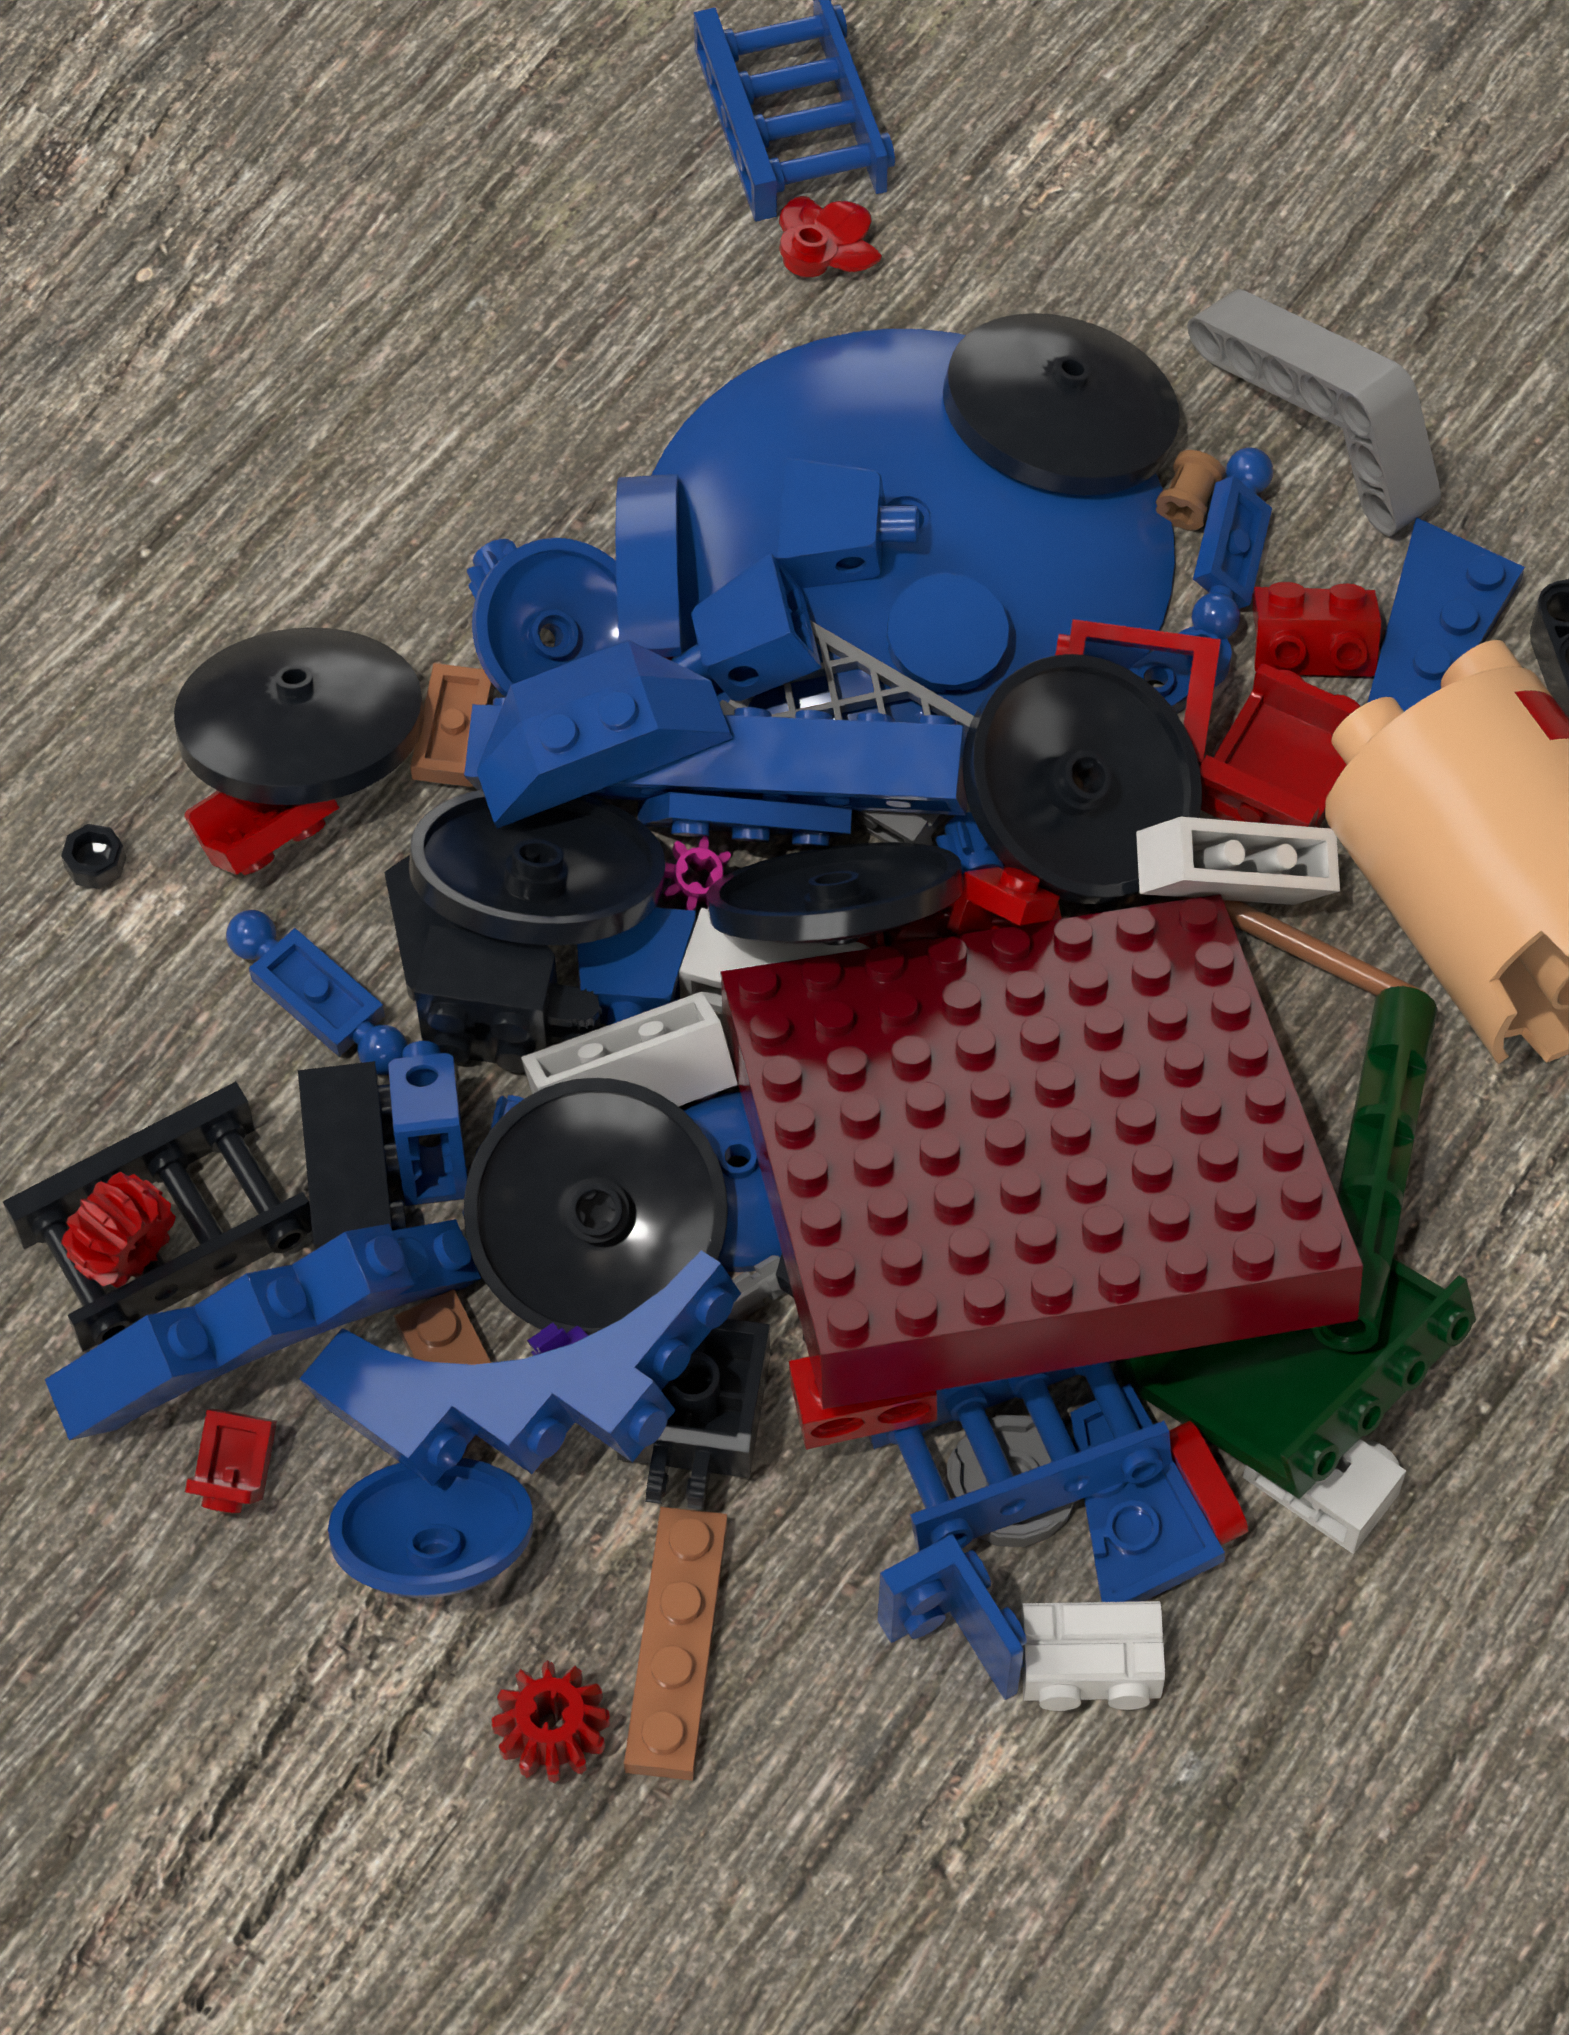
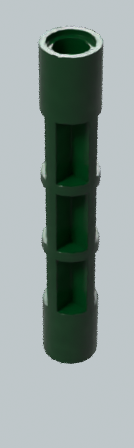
(1381, 1150)

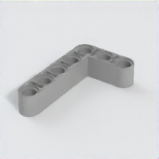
(1339, 383)

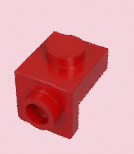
(1000, 892)
(232, 1460)

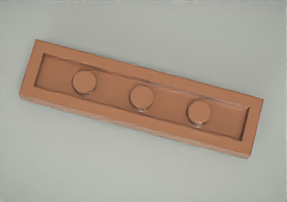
(676, 1644)

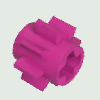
(698, 859)

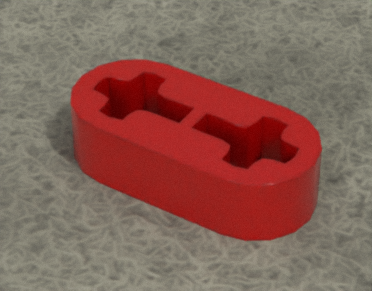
(1207, 1483)

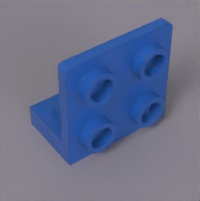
(945, 1580)

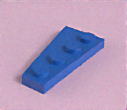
(1441, 610)

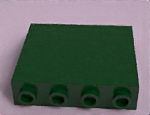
(1290, 1399)

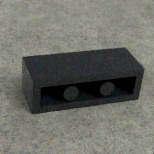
(348, 1151)

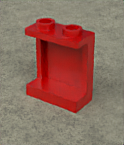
(1277, 754)

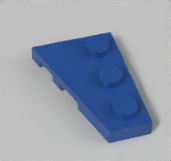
(745, 818)
(1145, 1531)

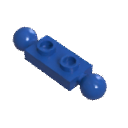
(1232, 543)
(315, 990)

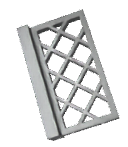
(882, 825)

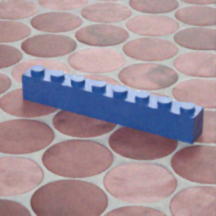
(800, 761)

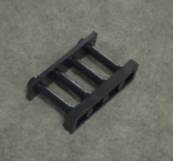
(161, 1156)

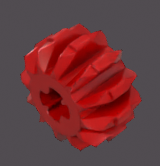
(118, 1230)
(555, 1696)

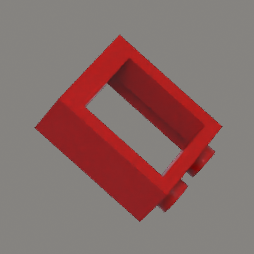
(1203, 670)

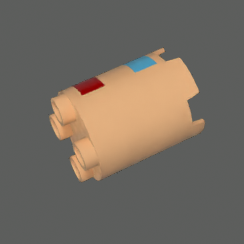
(1468, 839)

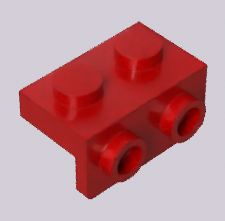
(1317, 629)
(245, 833)

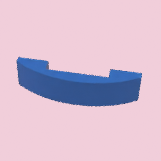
(648, 562)

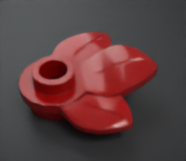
(825, 237)

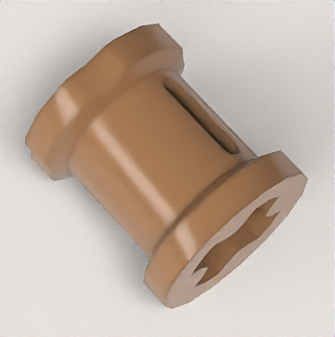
(1190, 489)

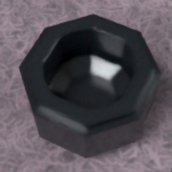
(93, 856)

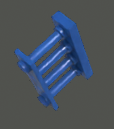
(750, 134)
(1008, 1499)

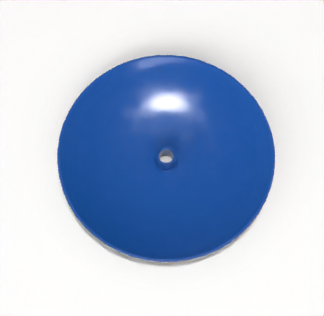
(881, 408)

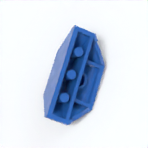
(594, 728)

